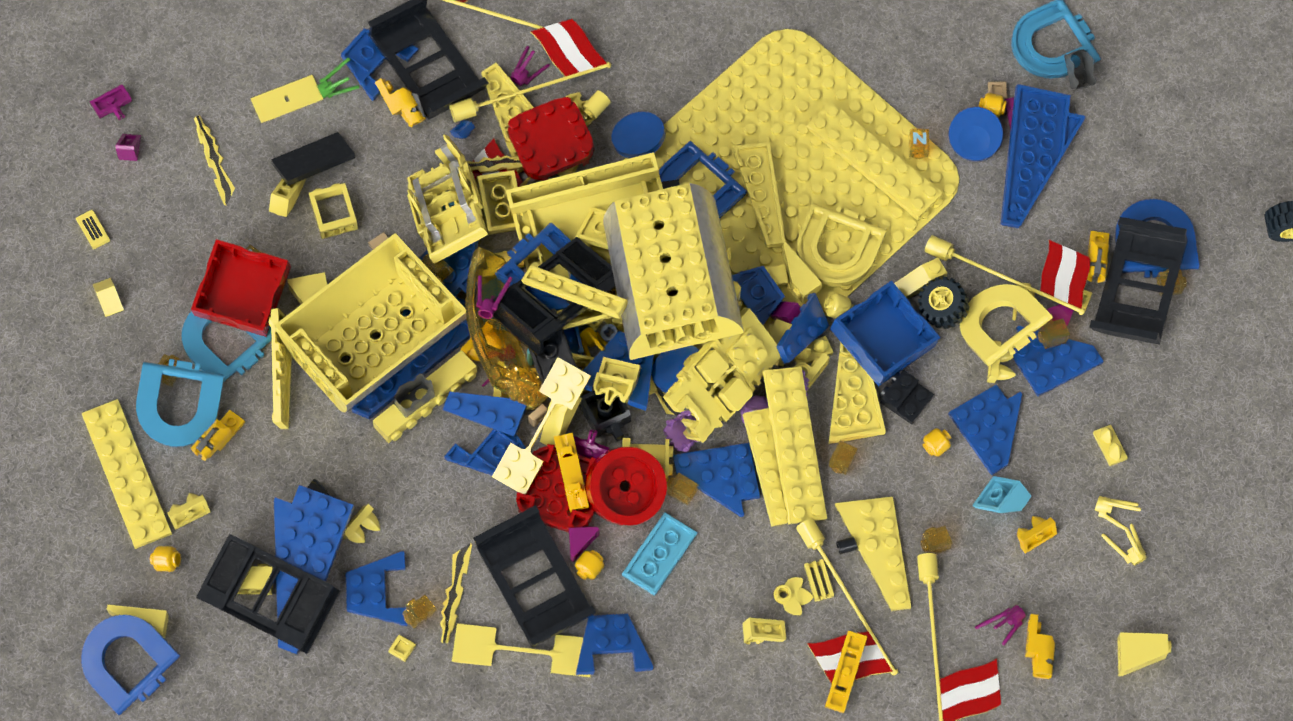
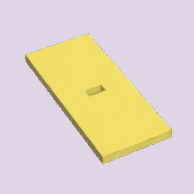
(273, 104)

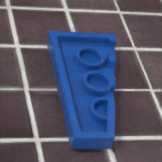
(804, 329)
(490, 411)

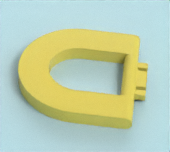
(845, 273)
(995, 297)

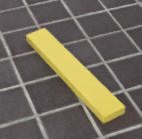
(575, 291)

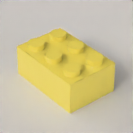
(495, 202)

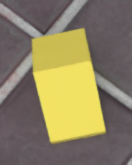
(108, 297)

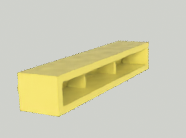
(444, 380)

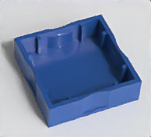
(884, 333)

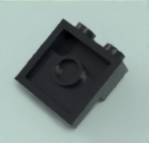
(906, 396)

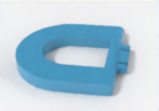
(1041, 18)
(199, 353)
(148, 398)

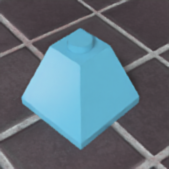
(1003, 496)

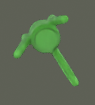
(328, 88)

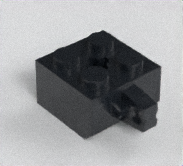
(605, 421)

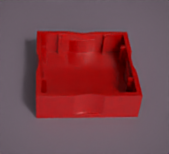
(240, 288)

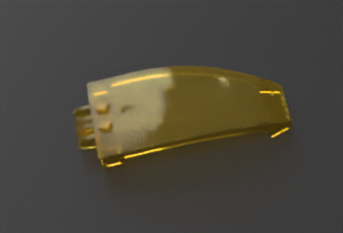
(495, 346)

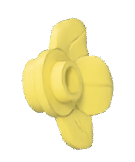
(795, 596)

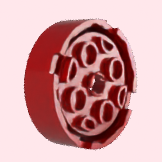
(645, 480)

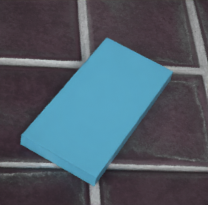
(659, 553)

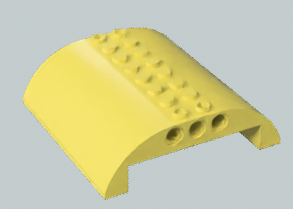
(568, 201)

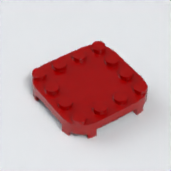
(551, 138)
(550, 495)

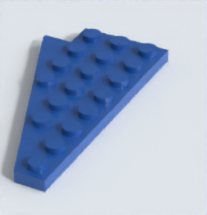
(1037, 142)
(422, 364)
(307, 538)

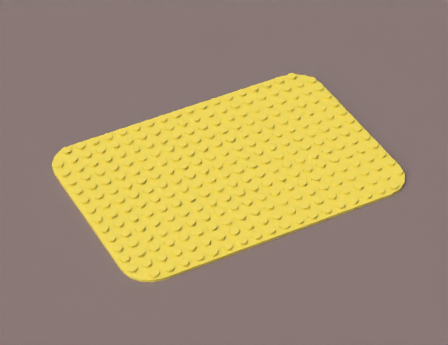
(772, 99)

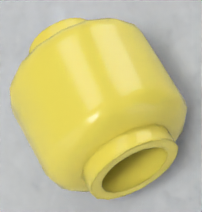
(837, 305)

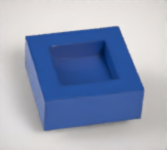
(462, 129)

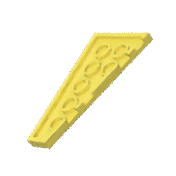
(498, 86)
(855, 404)
(878, 541)

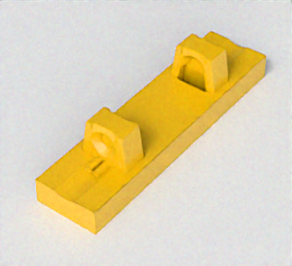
(571, 472)
(846, 671)

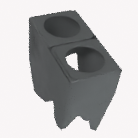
(1086, 63)
(412, 386)

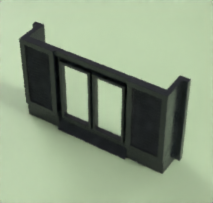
(409, 25)
(1149, 245)
(529, 318)
(516, 541)
(303, 611)

